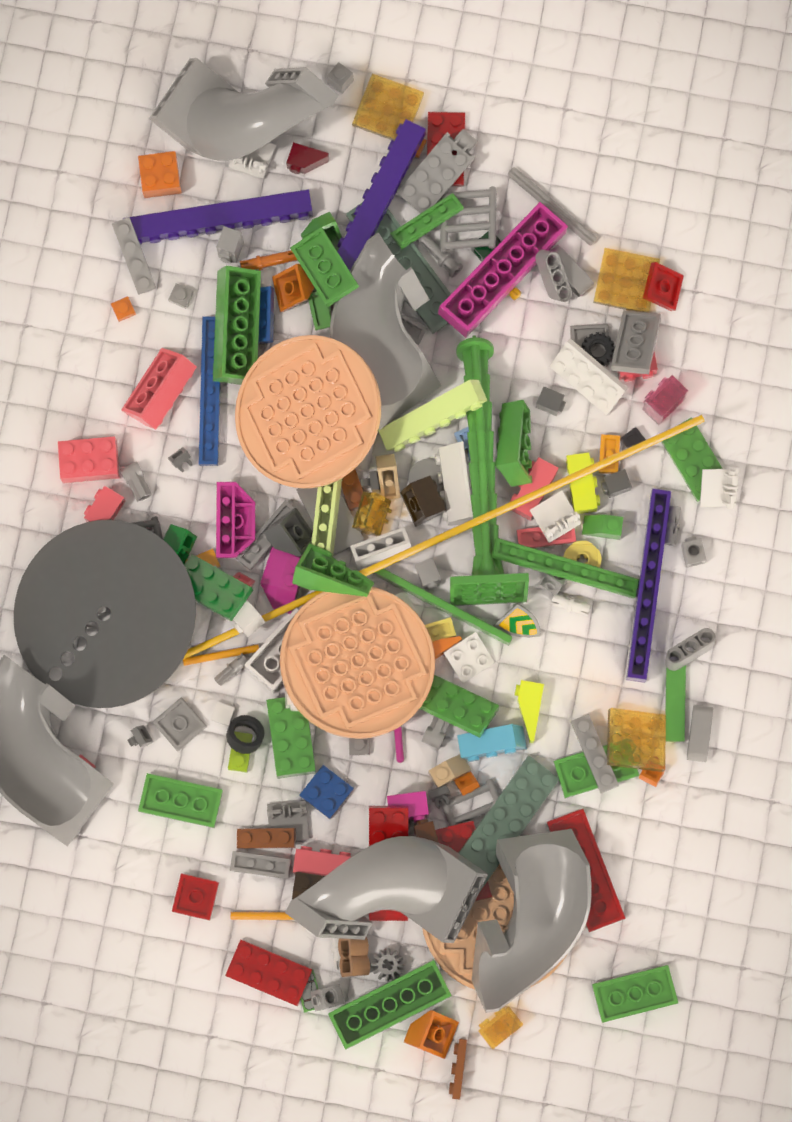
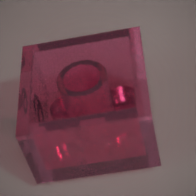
(665, 399)

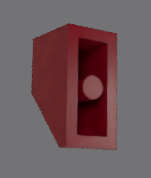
(305, 159)

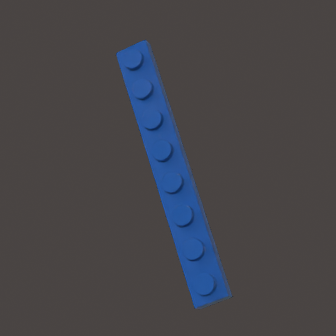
(208, 398)

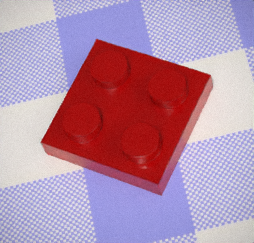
(663, 286)
(195, 897)

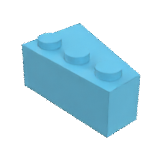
(493, 741)

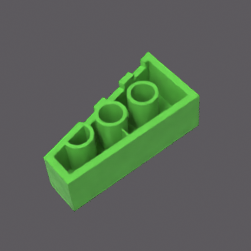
(514, 443)

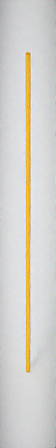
(467, 525)

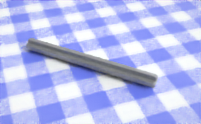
(555, 208)

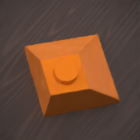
(292, 287)
(432, 1033)

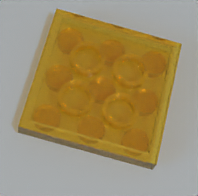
(386, 106)
(623, 280)
(636, 739)

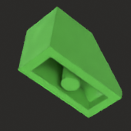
(603, 526)

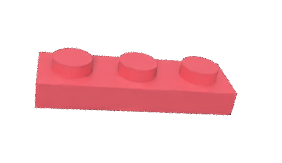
(535, 538)

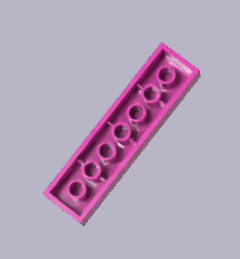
(502, 270)

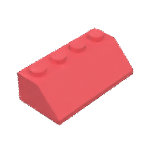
(159, 388)

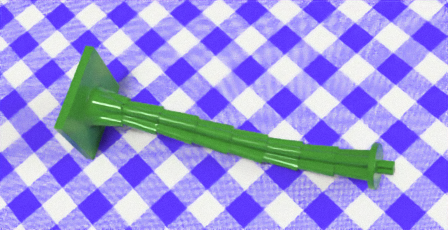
(488, 579)

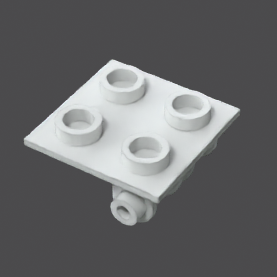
(255, 162)
(719, 488)
(555, 516)
(468, 657)

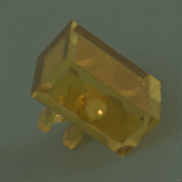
(372, 513)
(499, 1027)

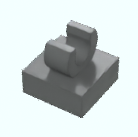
(179, 458)
(372, 482)
(140, 737)
(439, 794)

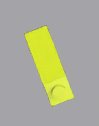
(529, 703)

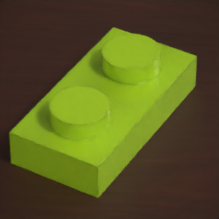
(238, 761)

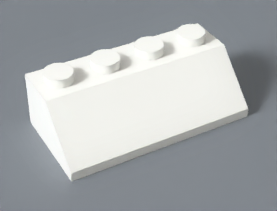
(454, 483)

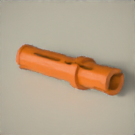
(269, 260)

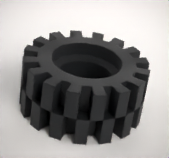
(603, 340)

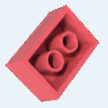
(88, 459)

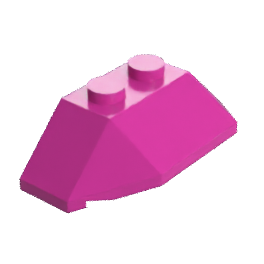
(233, 520)
(278, 578)

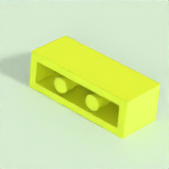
(582, 490)

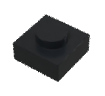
(632, 438)

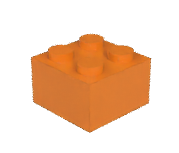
(159, 174)

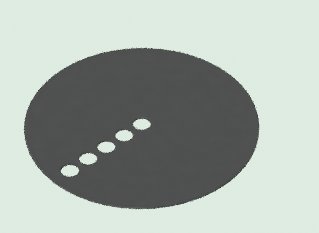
(149, 605)

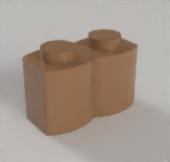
(353, 957)

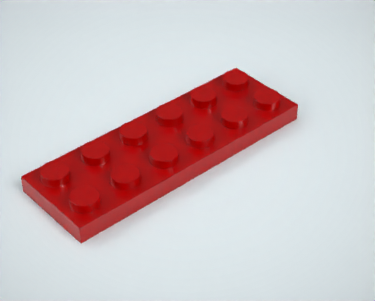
(387, 823)
(605, 905)

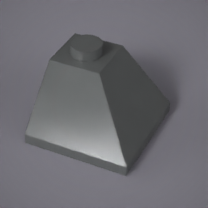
(290, 533)

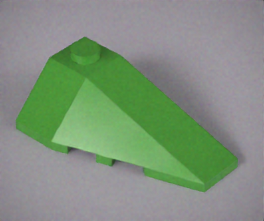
(323, 573)

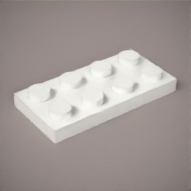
(588, 376)

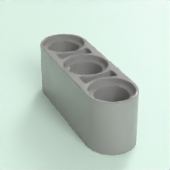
(555, 268)
(577, 278)
(685, 656)
(699, 733)

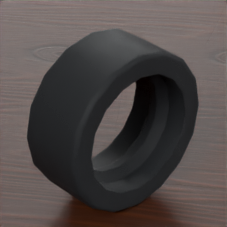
(250, 722)

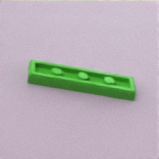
(427, 221)
(675, 704)

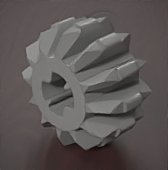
(391, 958)

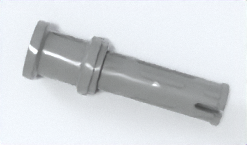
(444, 259)

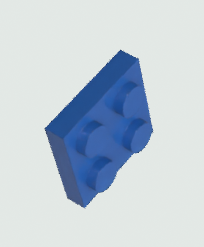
(326, 792)

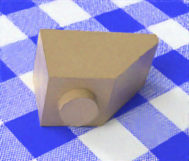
(388, 476)
(449, 771)

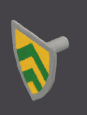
(519, 622)

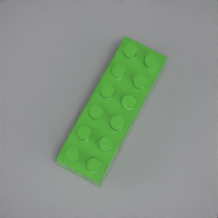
(236, 323)
(389, 1005)

